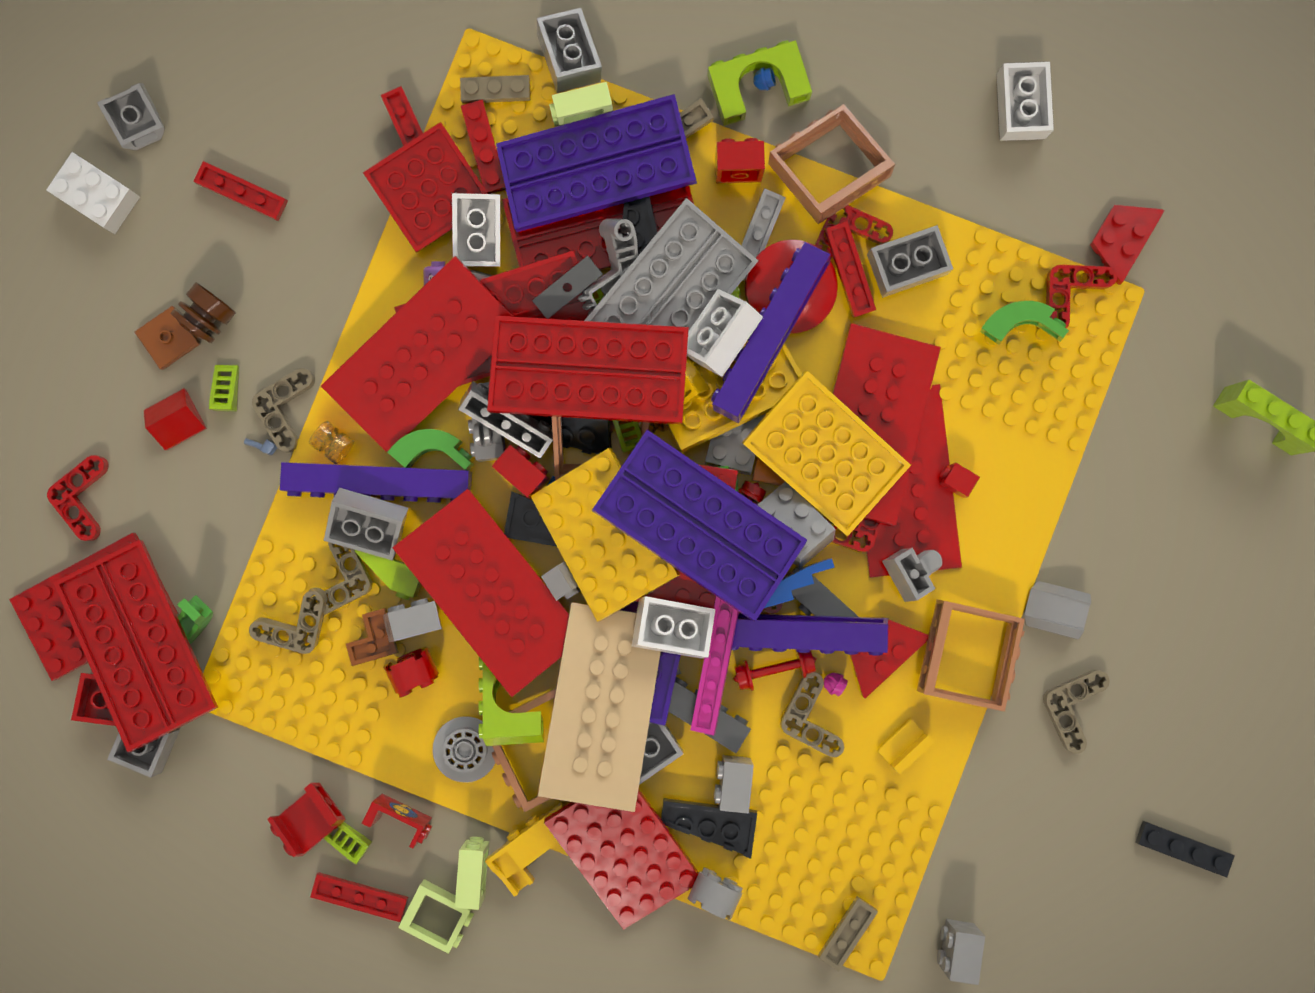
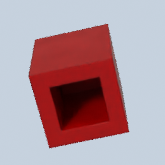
(958, 479)

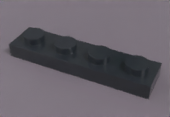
(1184, 849)

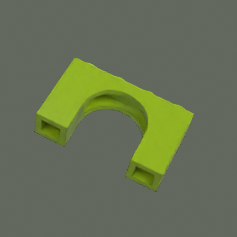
(783, 60)
(1248, 399)
(502, 726)

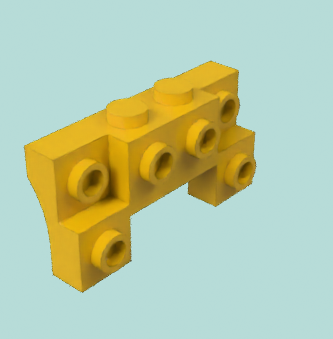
(520, 850)

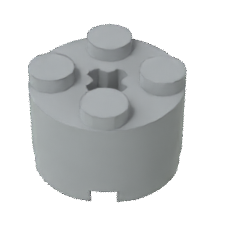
(716, 895)

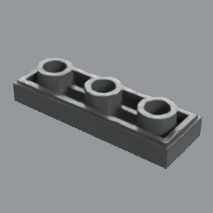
(556, 297)

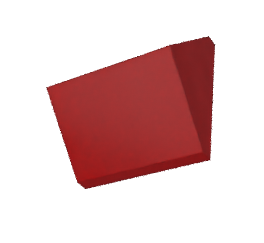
(173, 420)

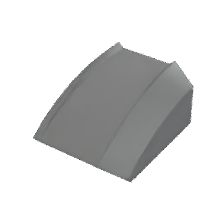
(133, 117)
(1057, 609)

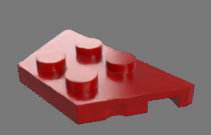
(1124, 236)
(874, 670)

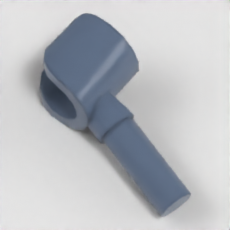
(268, 446)

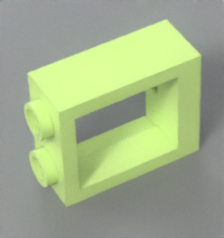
(580, 104)
(472, 874)
(445, 897)

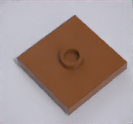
(166, 339)

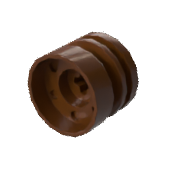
(203, 313)

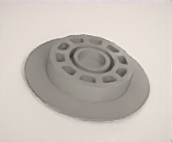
(463, 750)

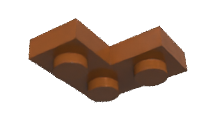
(377, 642)

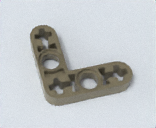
(275, 402)
(350, 577)
(298, 633)
(1066, 700)
(802, 715)

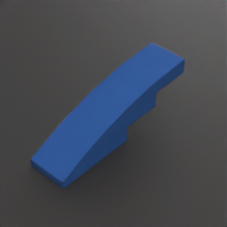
(796, 580)

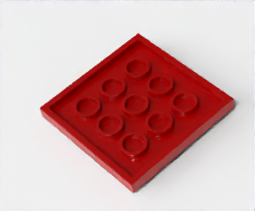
(419, 185)

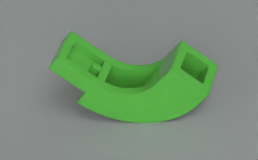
(1020, 314)
(415, 444)
(194, 617)

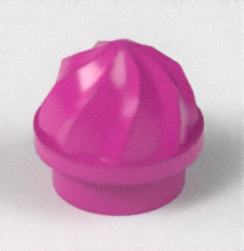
(835, 683)

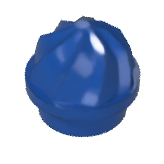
(764, 79)

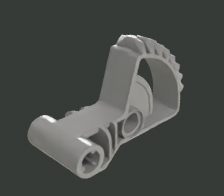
(622, 251)

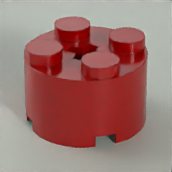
(411, 671)

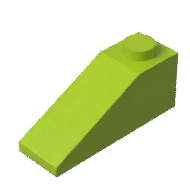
(393, 574)

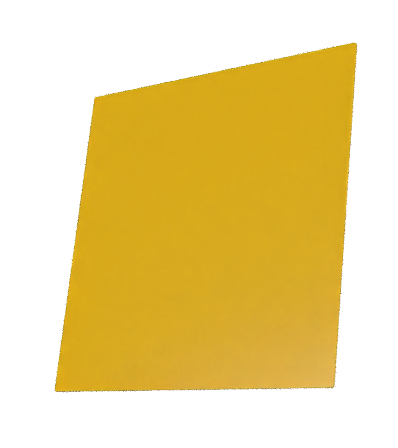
(822, 821)

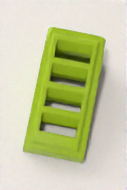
(215, 395)
(629, 444)
(357, 837)

